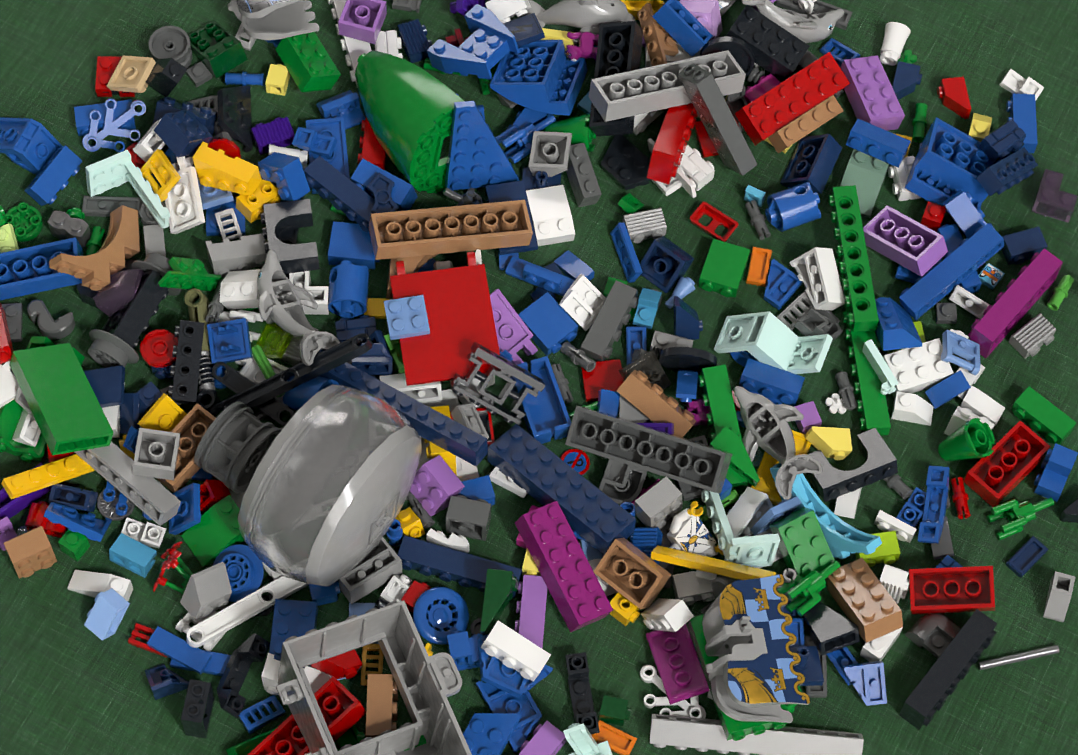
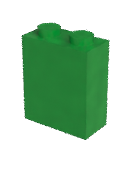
(724, 268)

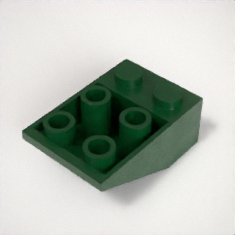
(217, 48)

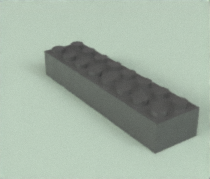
(649, 449)

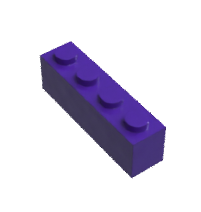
(10, 507)

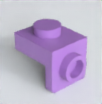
(6, 532)

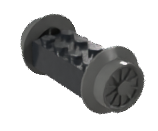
(120, 334)

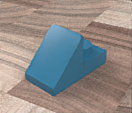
(647, 308)

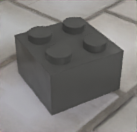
(468, 517)

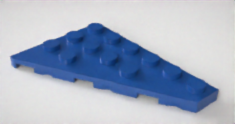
(474, 152)

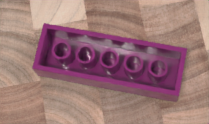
(1015, 302)
(563, 566)

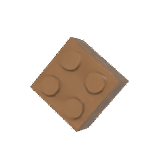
(30, 552)

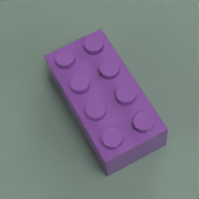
(872, 93)
(904, 240)

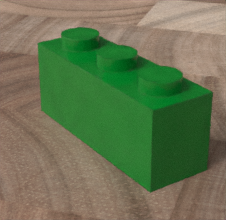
(1043, 416)

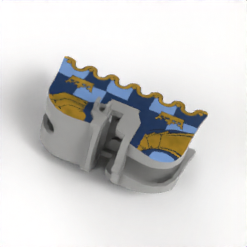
(757, 666)

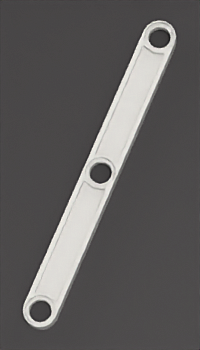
(243, 610)

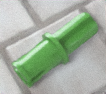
(1060, 292)

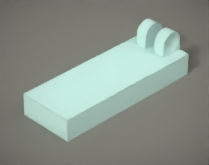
(880, 367)

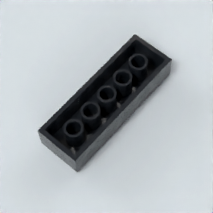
(616, 53)
(949, 670)

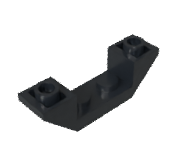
(228, 689)
(580, 691)

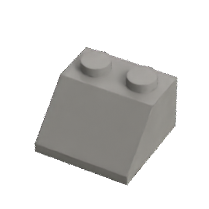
(549, 152)
(207, 591)

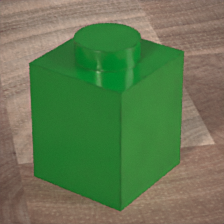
(74, 544)

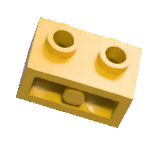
(253, 205)

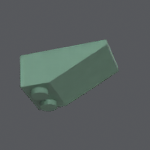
(868, 176)

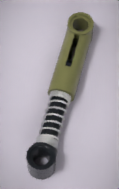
(198, 313)

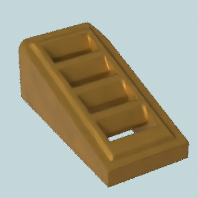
(371, 647)

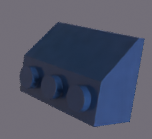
(812, 162)

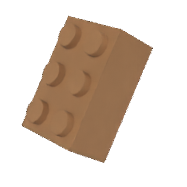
(632, 573)
(381, 707)

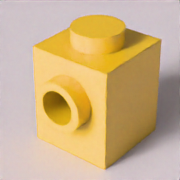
(624, 609)

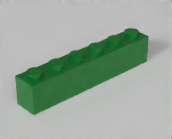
(720, 408)

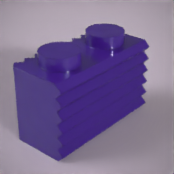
(276, 133)

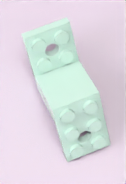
(773, 343)

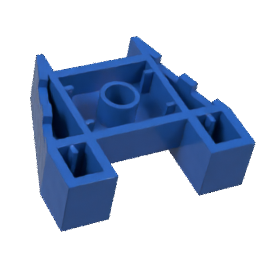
(480, 51)

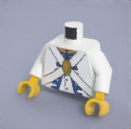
(690, 534)

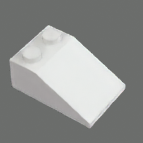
(551, 215)

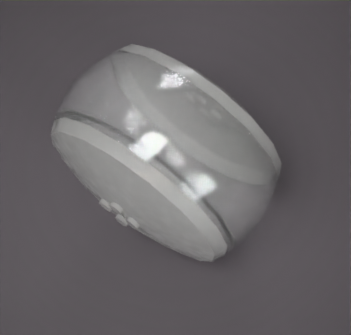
(330, 485)

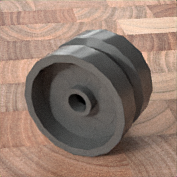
(171, 43)

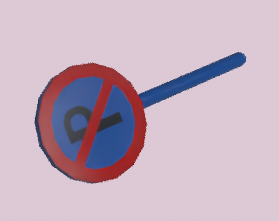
(577, 460)

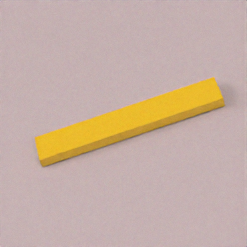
(708, 564)

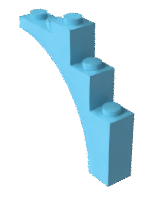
(839, 535)

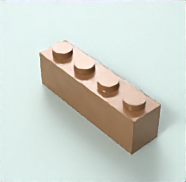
(805, 124)
(655, 404)

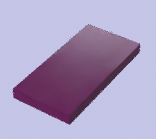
(677, 664)

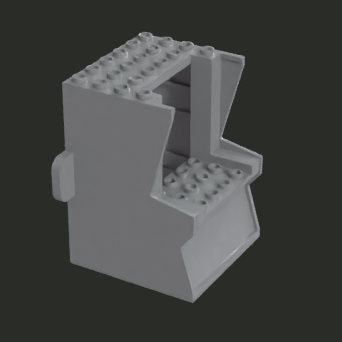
(420, 678)

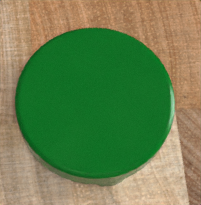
(25, 220)

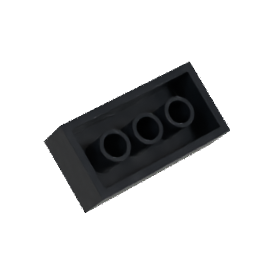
(771, 44)

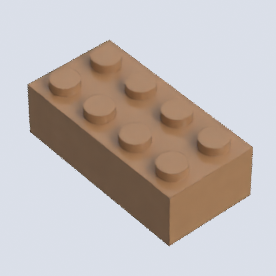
(191, 431)
(864, 600)

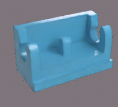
(132, 555)

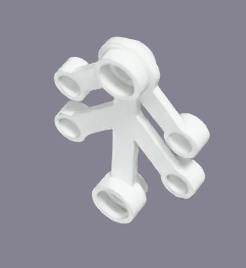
(663, 701)

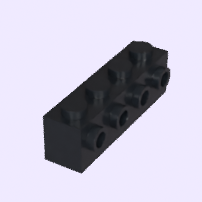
(187, 362)

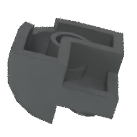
(819, 323)
(622, 481)
(933, 633)

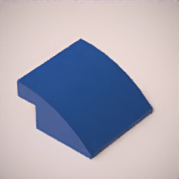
(540, 77)
(946, 164)

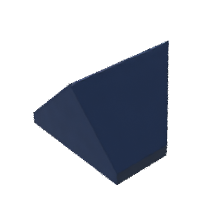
(165, 681)

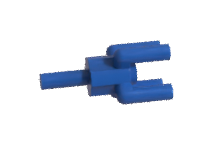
(522, 137)

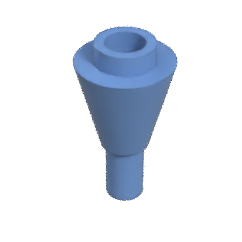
(682, 289)

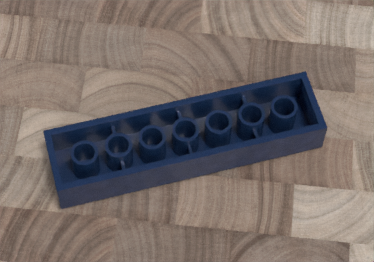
(551, 480)

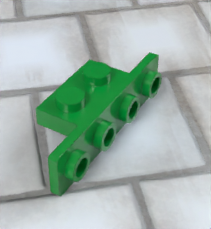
(189, 274)

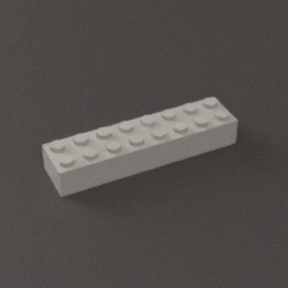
(660, 86)

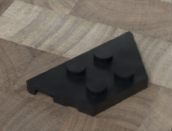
(235, 114)
(626, 163)

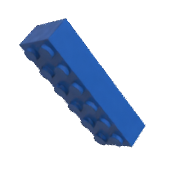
(28, 269)

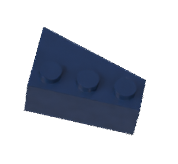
(203, 114)

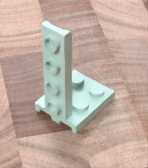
(119, 170)
(746, 550)
(583, 742)

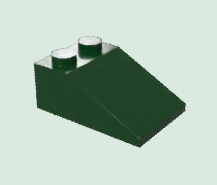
(497, 595)

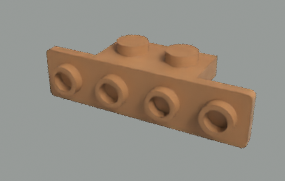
(657, 39)

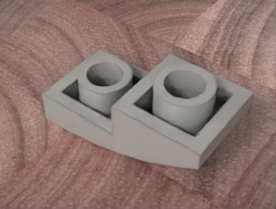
(154, 240)

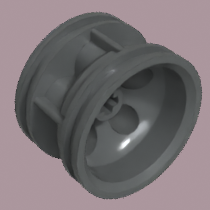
(235, 446)

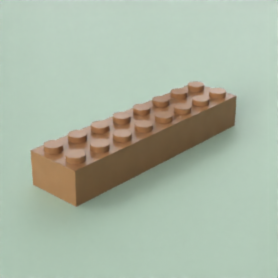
(450, 229)

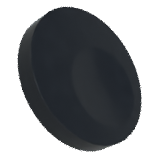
(738, 48)
(686, 359)

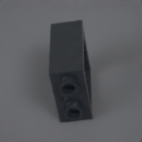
(198, 702)

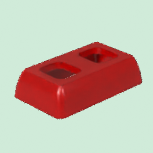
(718, 218)

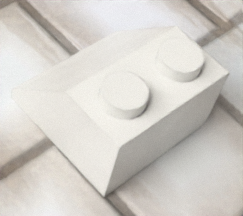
(240, 290)

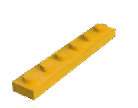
(45, 476)

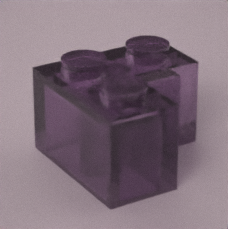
(1051, 200)

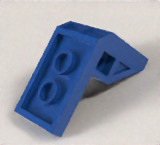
(27, 143)

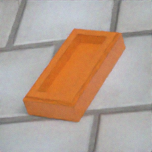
(759, 266)
(618, 740)

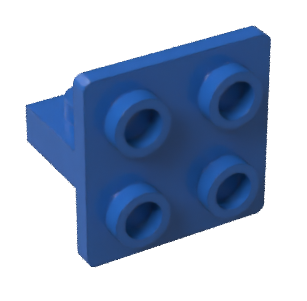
(342, 105)

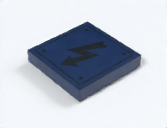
(525, 29)

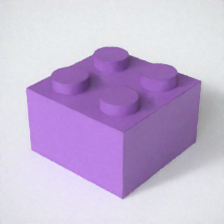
(362, 19)
(435, 485)

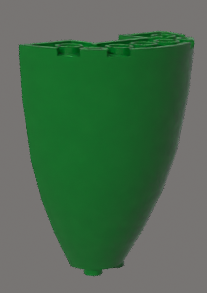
(407, 115)

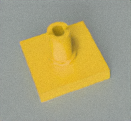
(162, 415)

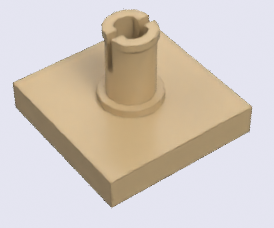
(131, 74)

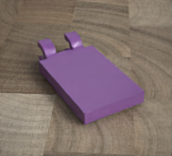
(510, 329)

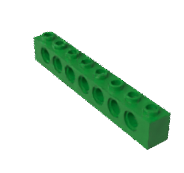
(868, 318)

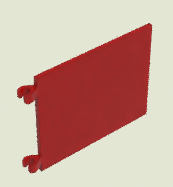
(457, 317)

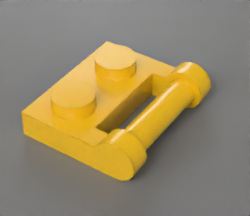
(163, 171)

